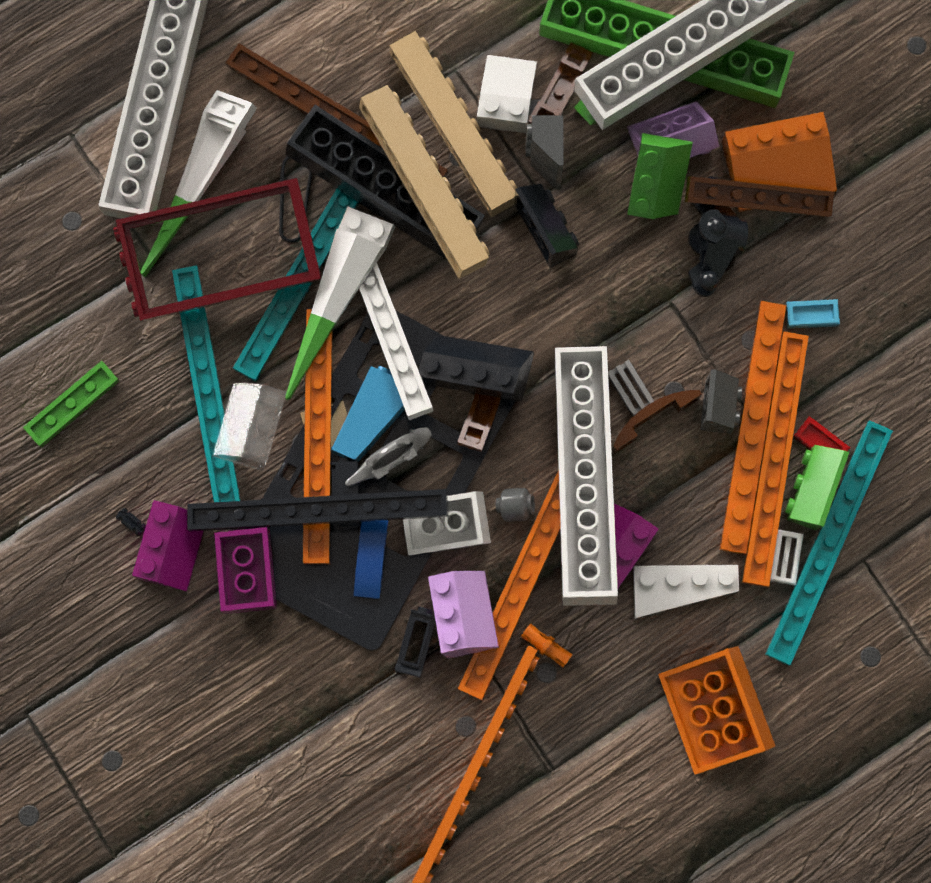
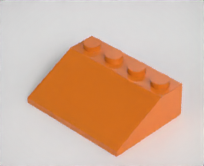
(782, 154)
(716, 710)

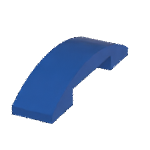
(370, 559)

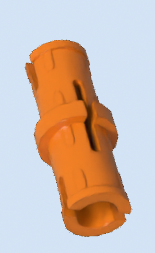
(546, 645)

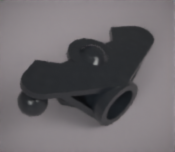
(716, 241)

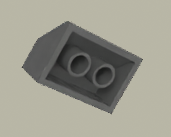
(546, 148)

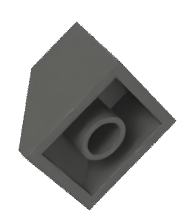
(720, 402)

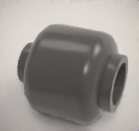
(515, 504)

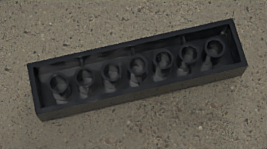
(362, 173)

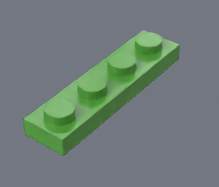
(71, 404)

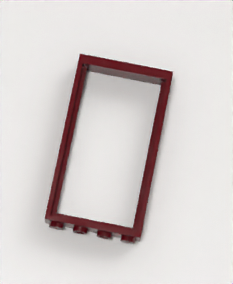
(129, 257)

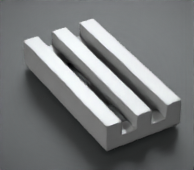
(620, 369)

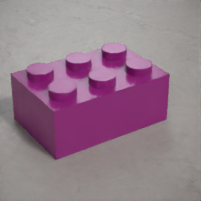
(245, 570)

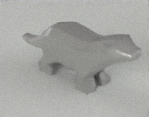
(391, 455)

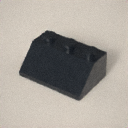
(545, 224)

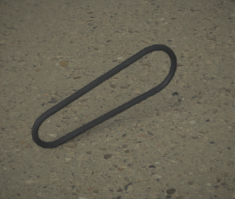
(282, 202)

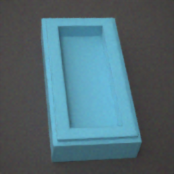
(812, 314)

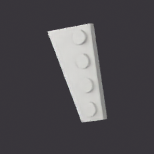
(680, 585)

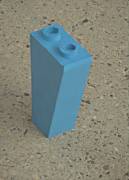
(370, 415)

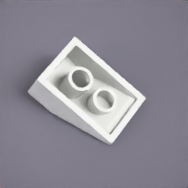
(506, 94)
(463, 528)

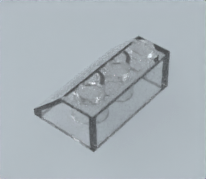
(249, 424)

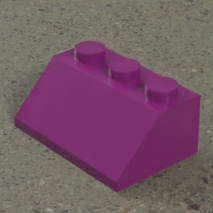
(631, 539)
(167, 548)

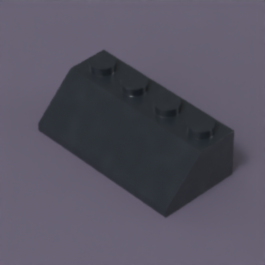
(476, 367)

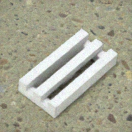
(782, 579)

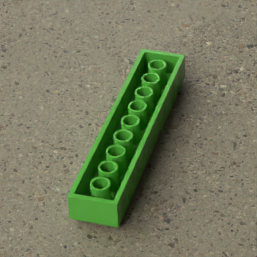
(608, 26)

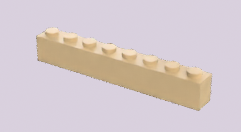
(453, 123)
(423, 181)

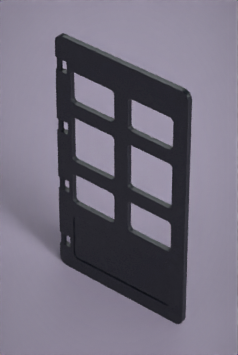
(327, 590)

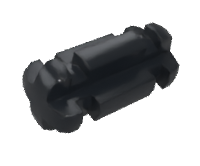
(131, 521)

